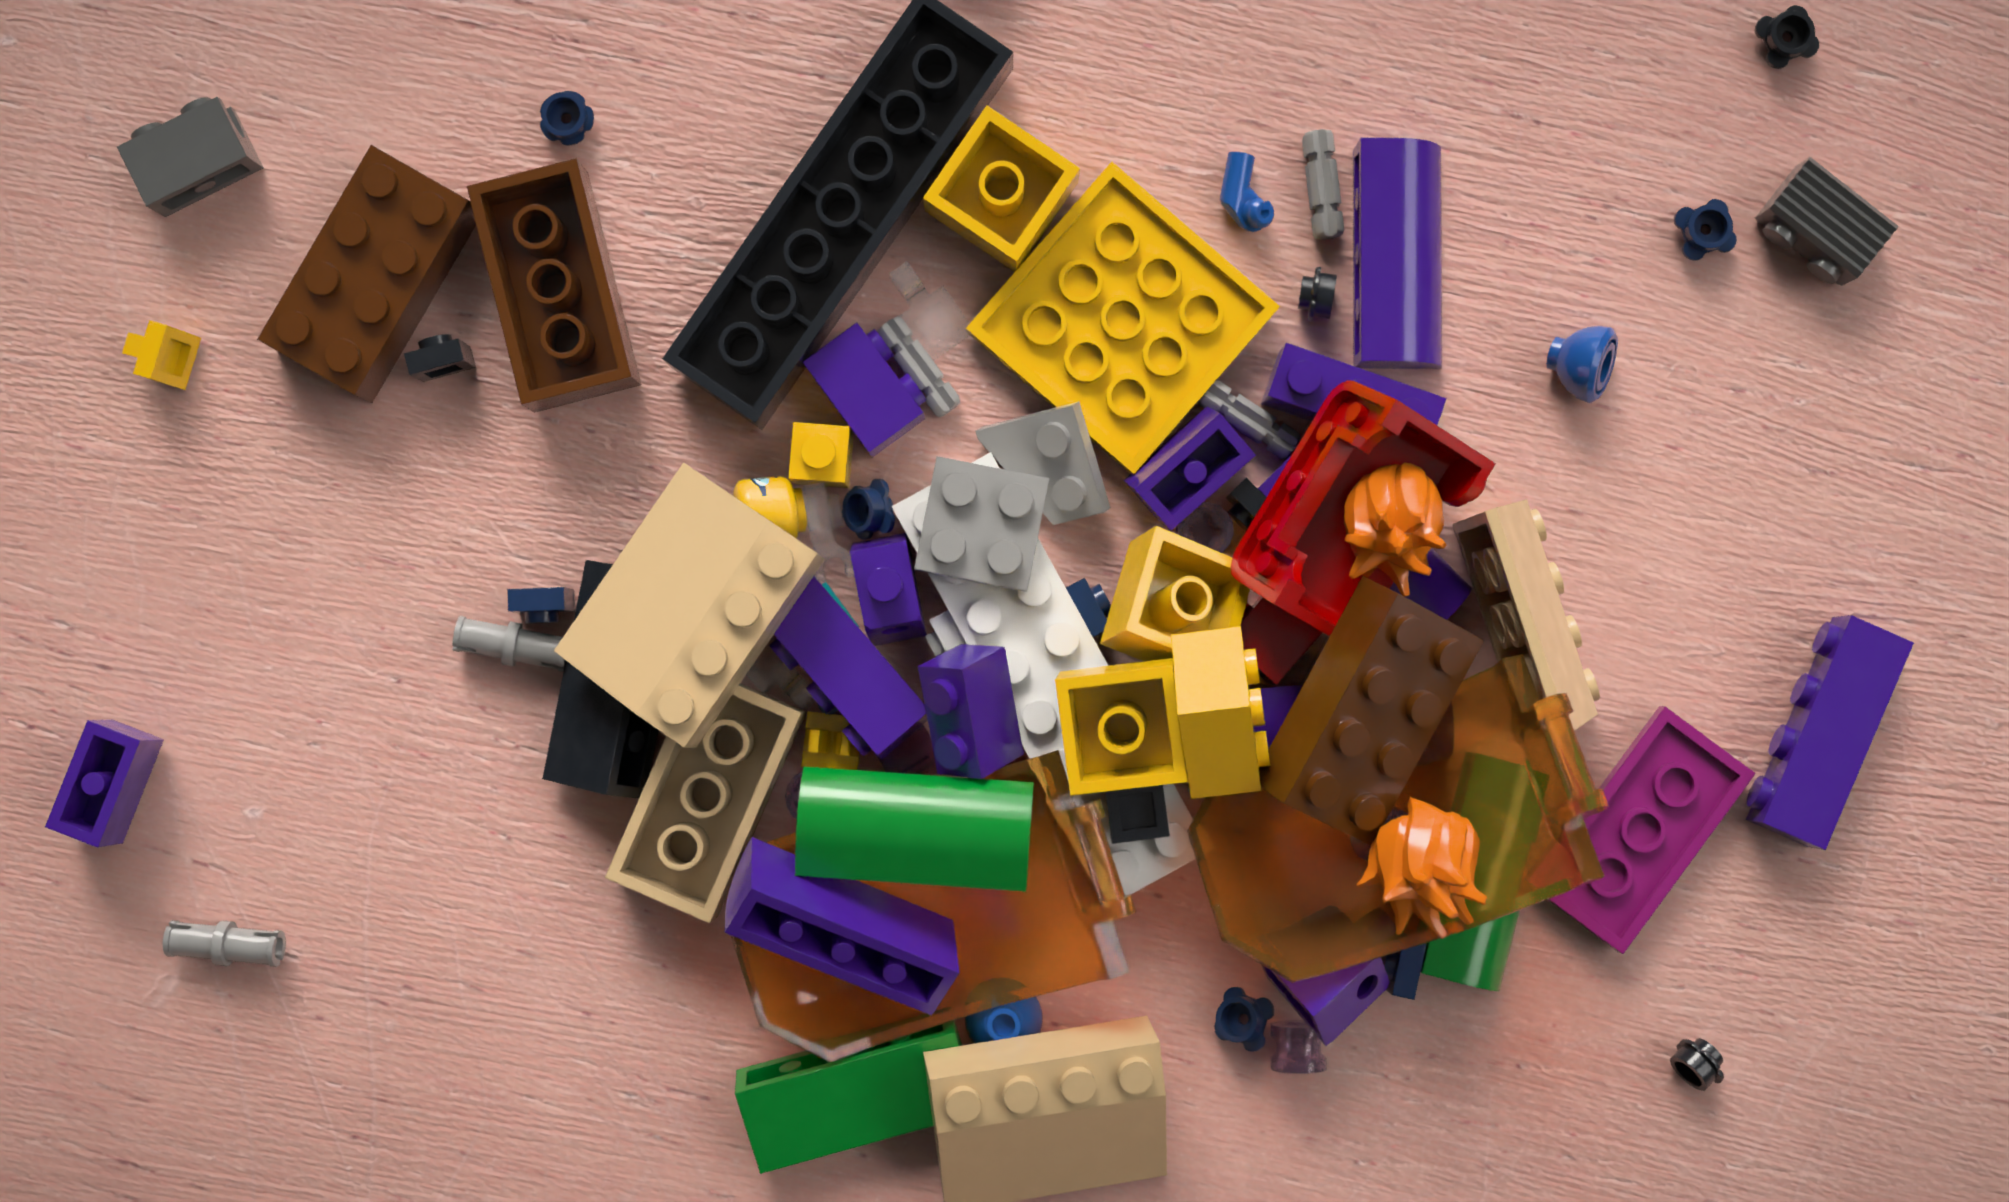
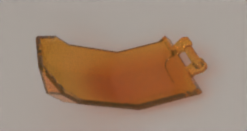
(1498, 757)
(1005, 939)

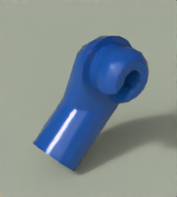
(1239, 198)

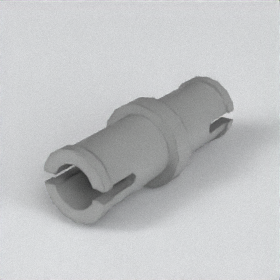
(508, 643)
(224, 943)

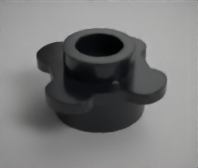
(1798, 25)

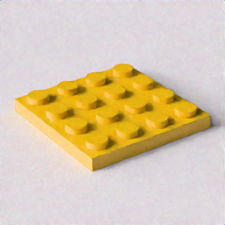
(1122, 317)

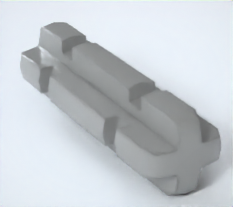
(1323, 184)
(920, 367)
(1251, 420)

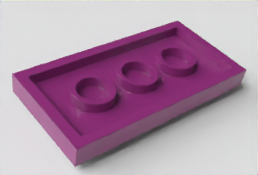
(1660, 813)

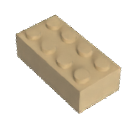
(706, 805)

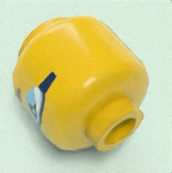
(774, 500)

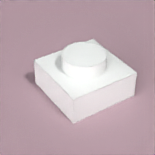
(945, 634)

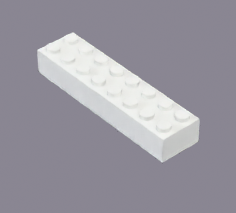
(1041, 639)

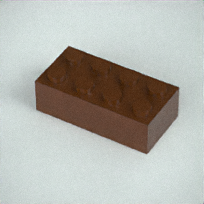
(370, 274)
(554, 285)
(1367, 710)

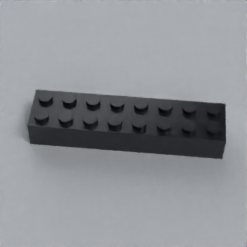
(840, 210)

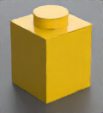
(821, 454)

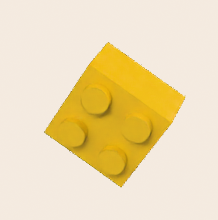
(1001, 188)
(1169, 590)
(1219, 712)
(1120, 727)

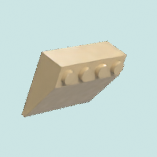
(1522, 602)
(688, 606)
(1049, 1112)

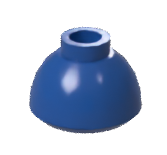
(1584, 361)
(1005, 1021)

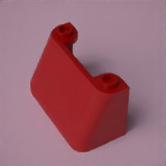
(1297, 539)

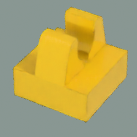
(163, 354)
(826, 743)

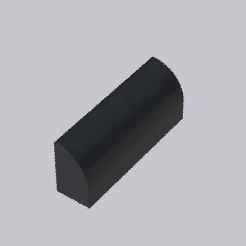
(593, 735)

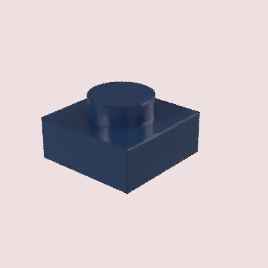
(541, 604)
(1091, 604)
(1404, 971)

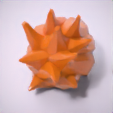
(1394, 523)
(1426, 866)

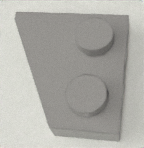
(1053, 447)

